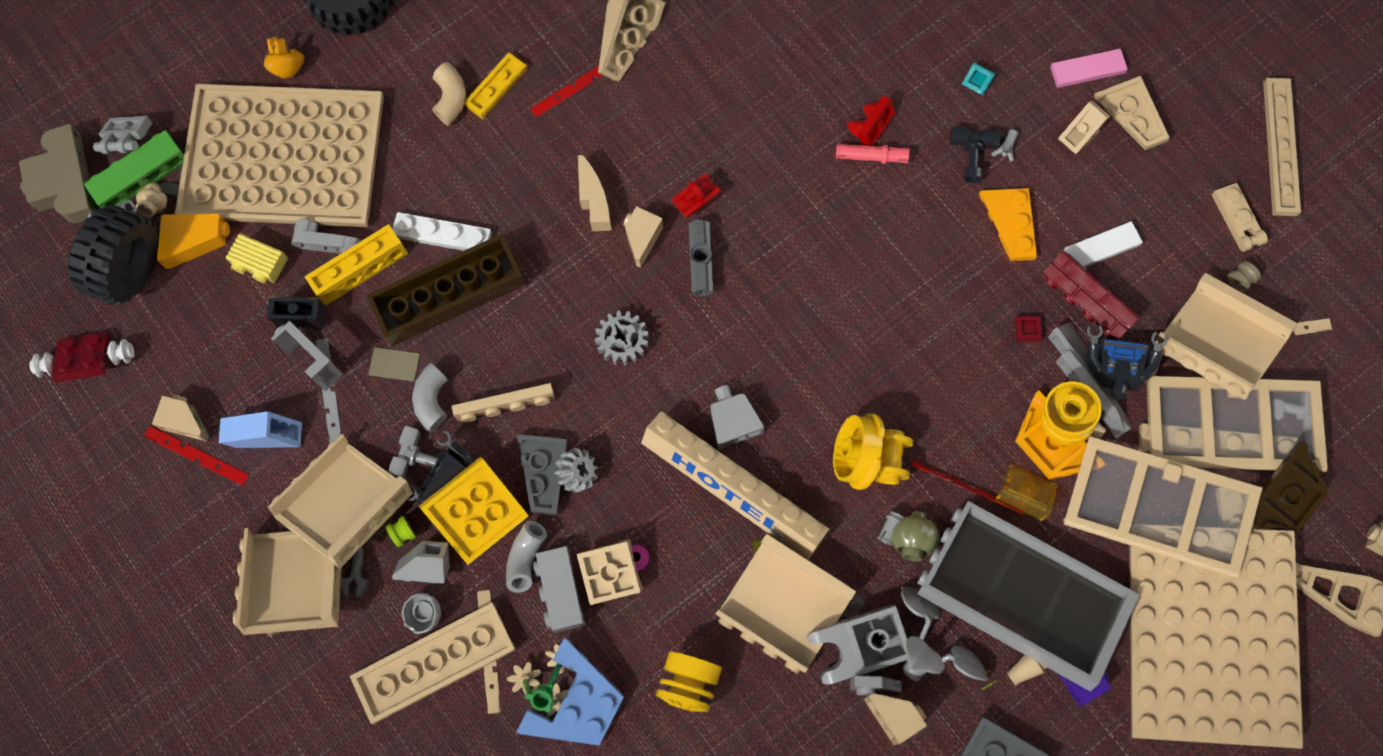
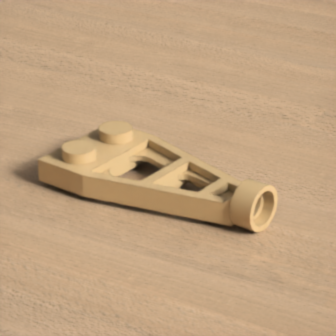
(1369, 608)

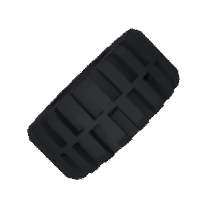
(349, 15)
(113, 254)

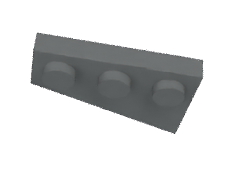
(539, 466)
(993, 740)

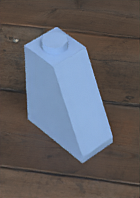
(260, 431)

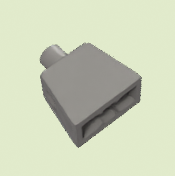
(733, 418)

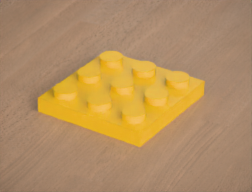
(474, 510)

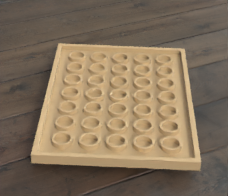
(281, 154)
(1216, 650)

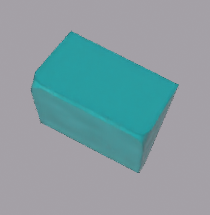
(978, 78)

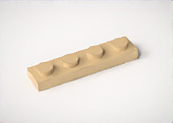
(494, 405)

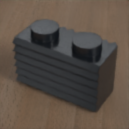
(298, 310)

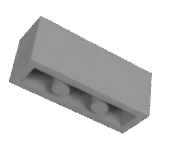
(559, 590)

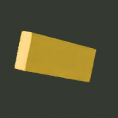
(495, 85)

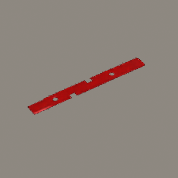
(565, 92)
(192, 453)
(963, 485)

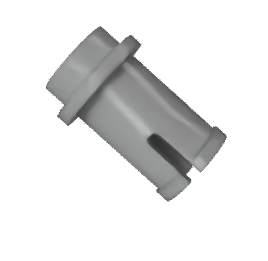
(886, 533)

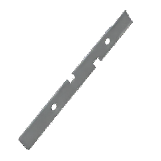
(330, 398)

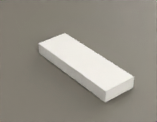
(1105, 245)

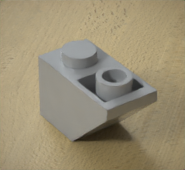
(424, 563)

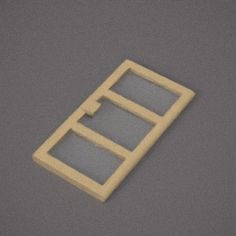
(1211, 428)
(1163, 507)

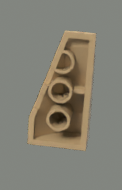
(625, 32)

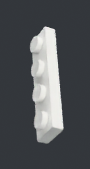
(439, 232)

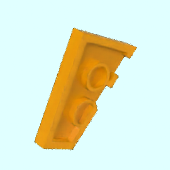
(1013, 219)

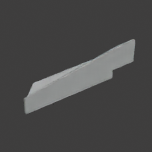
(1076, 367)

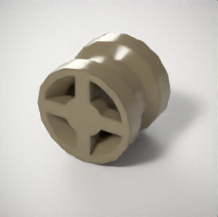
(1243, 276)

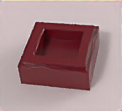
(1028, 329)

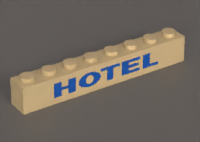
(734, 485)

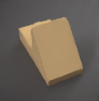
(1084, 127)

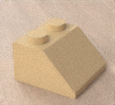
(896, 716)

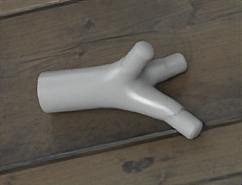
(1007, 147)

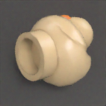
(151, 200)

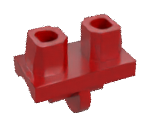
(696, 195)

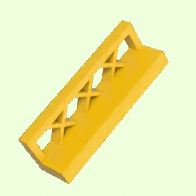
(356, 265)

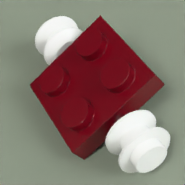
(81, 357)

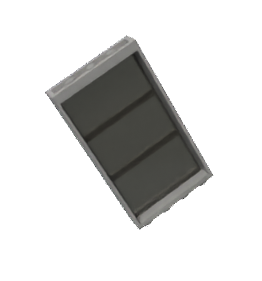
(1028, 595)

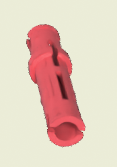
(872, 153)

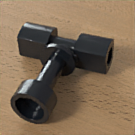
(974, 144)

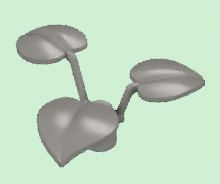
(922, 657)

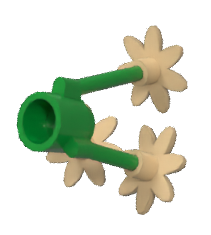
(542, 696)

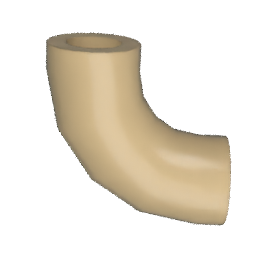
(452, 93)

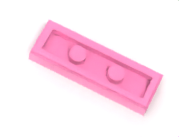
(1088, 68)

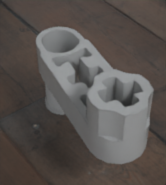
(308, 238)

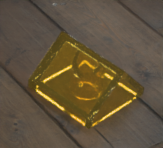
(1027, 492)

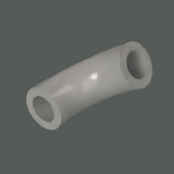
(425, 398)
(522, 556)

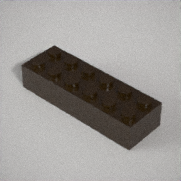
(446, 290)

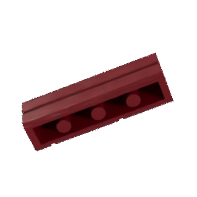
(1091, 295)

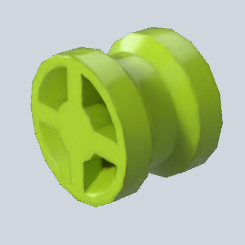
(400, 531)

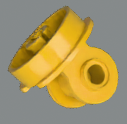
(869, 452)

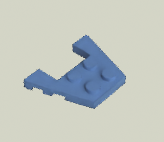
(586, 707)

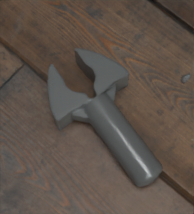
(355, 576)

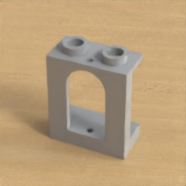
(322, 370)

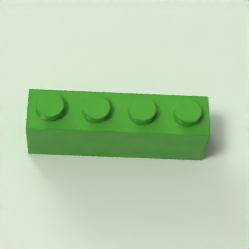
(136, 170)

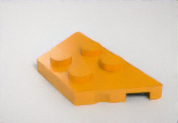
(1049, 456)

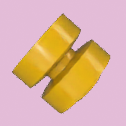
(1071, 413)

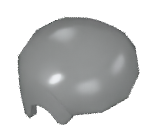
(421, 613)

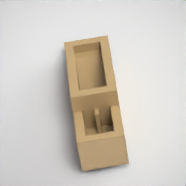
(593, 196)

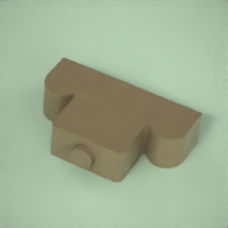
(59, 176)

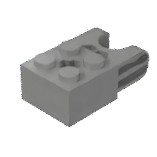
(855, 646)

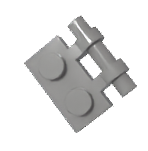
(120, 133)

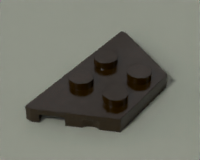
(1291, 492)

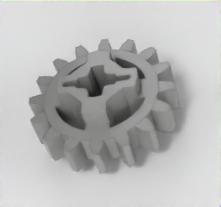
(613, 343)

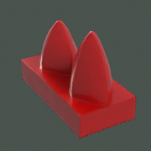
(878, 115)

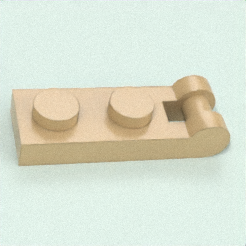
(1239, 217)

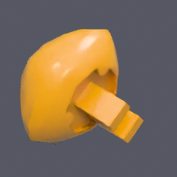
(282, 61)

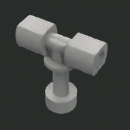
(409, 454)

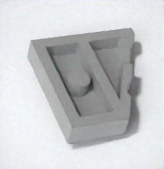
(868, 685)

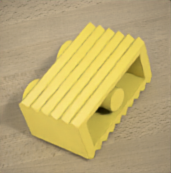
(256, 258)

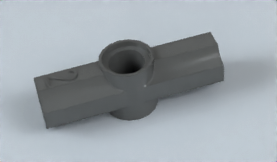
(700, 245)

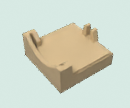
(609, 572)

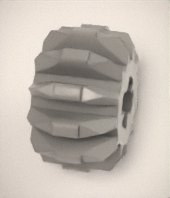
(576, 470)

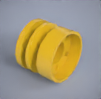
(688, 682)

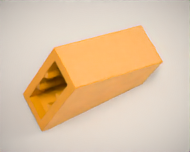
(189, 236)

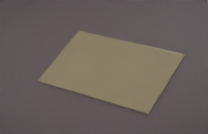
(394, 364)

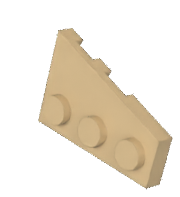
(1134, 111)

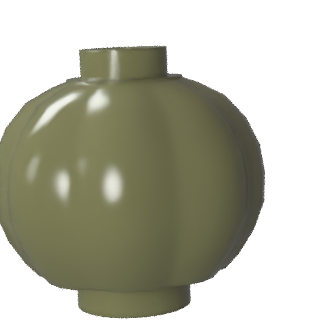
(915, 537)

